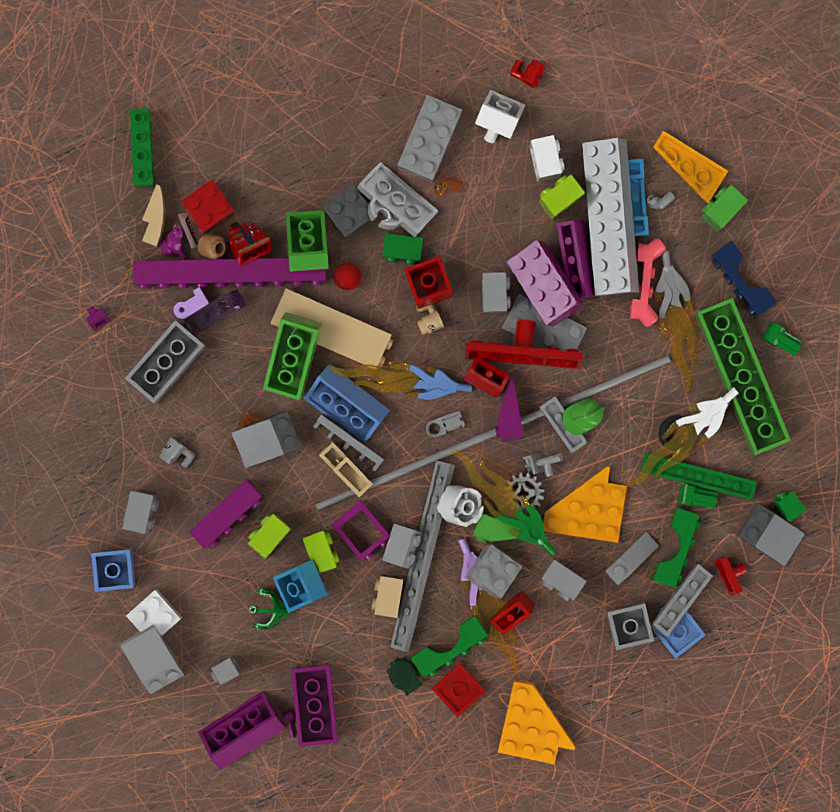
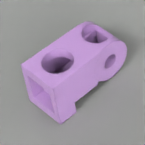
(185, 309)

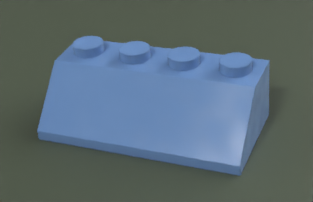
(346, 404)

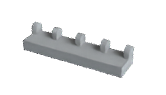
(350, 441)
(681, 600)

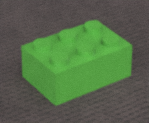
(307, 240)

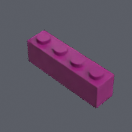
(576, 257)

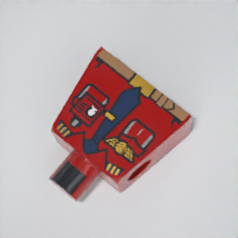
(248, 242)

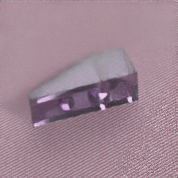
(215, 312)

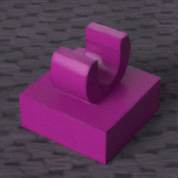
(97, 318)

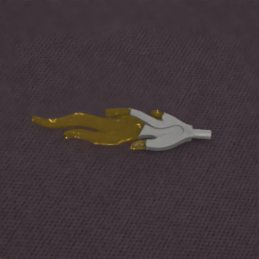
(678, 320)

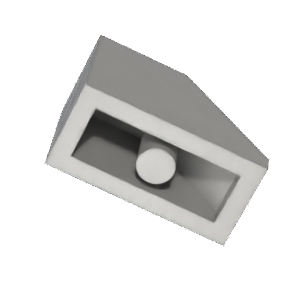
(225, 670)

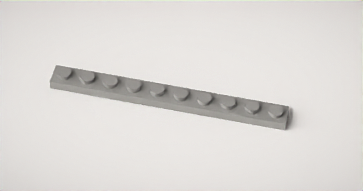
(423, 556)

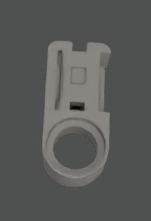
(447, 423)

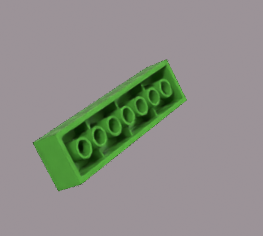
(741, 369)

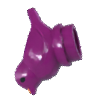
(173, 243)

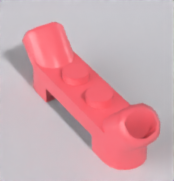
(646, 254)

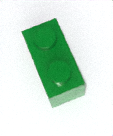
(402, 248)
(788, 505)

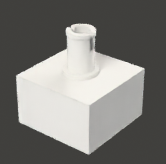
(499, 116)

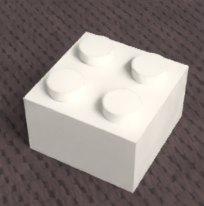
(546, 158)
(154, 611)

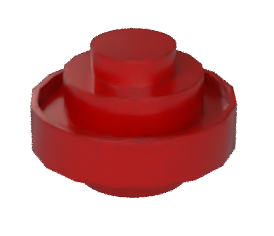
(347, 276)

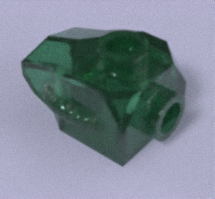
(404, 675)

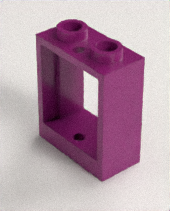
(347, 516)

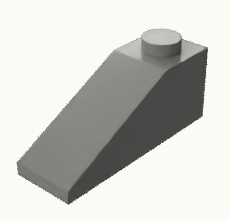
(631, 558)

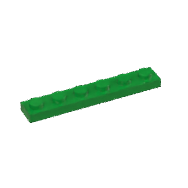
(706, 478)

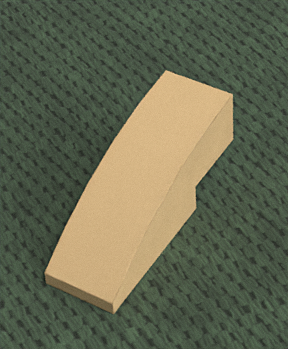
(155, 218)
(345, 469)

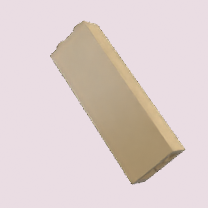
(338, 331)

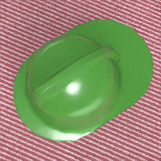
(582, 416)

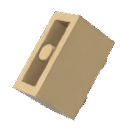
(388, 596)

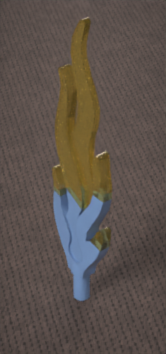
(411, 378)

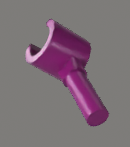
(288, 717)

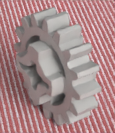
(532, 491)

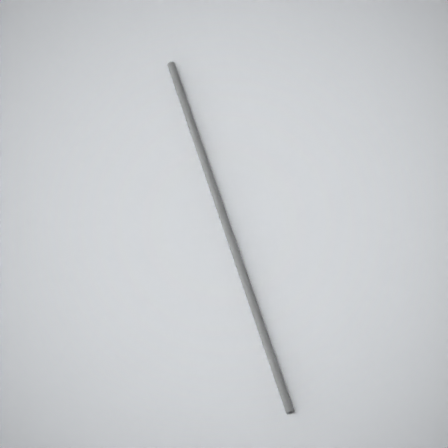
(492, 433)

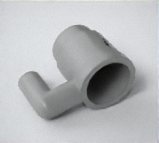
(172, 451)

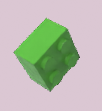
(720, 212)

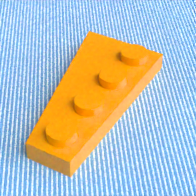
(694, 168)

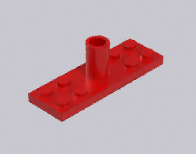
(524, 350)

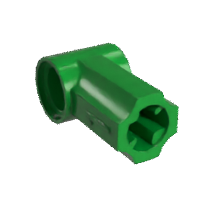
(777, 336)
(693, 496)

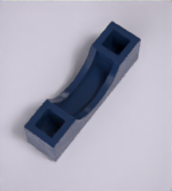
(756, 299)

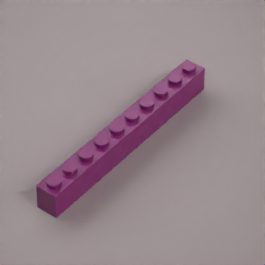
(221, 273)

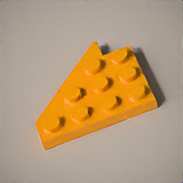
(589, 511)
(531, 726)

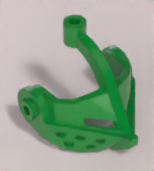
(279, 610)

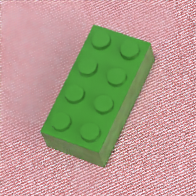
(292, 356)

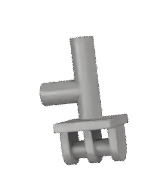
(536, 464)

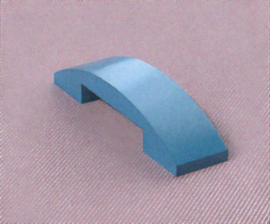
(640, 219)

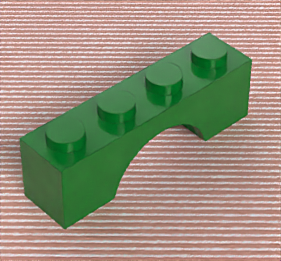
(684, 525)
(429, 659)

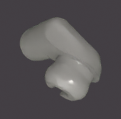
(660, 203)

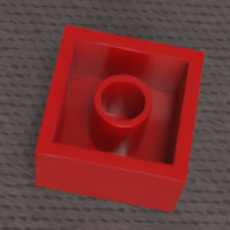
(208, 206)
(429, 282)

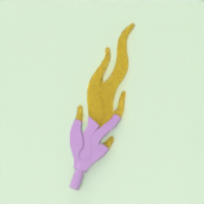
(487, 604)

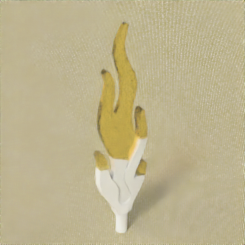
(688, 429)

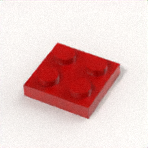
(458, 689)

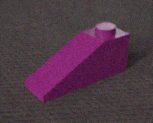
(509, 418)

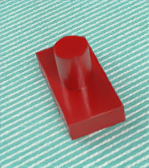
(730, 574)

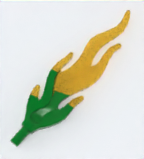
(509, 510)

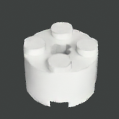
(460, 505)

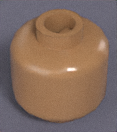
(211, 246)

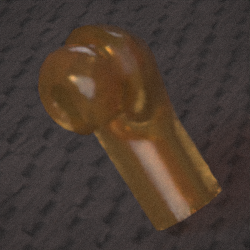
(446, 184)

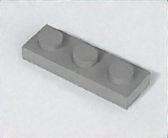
(554, 413)

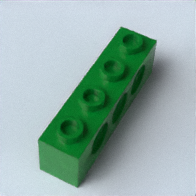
(142, 148)

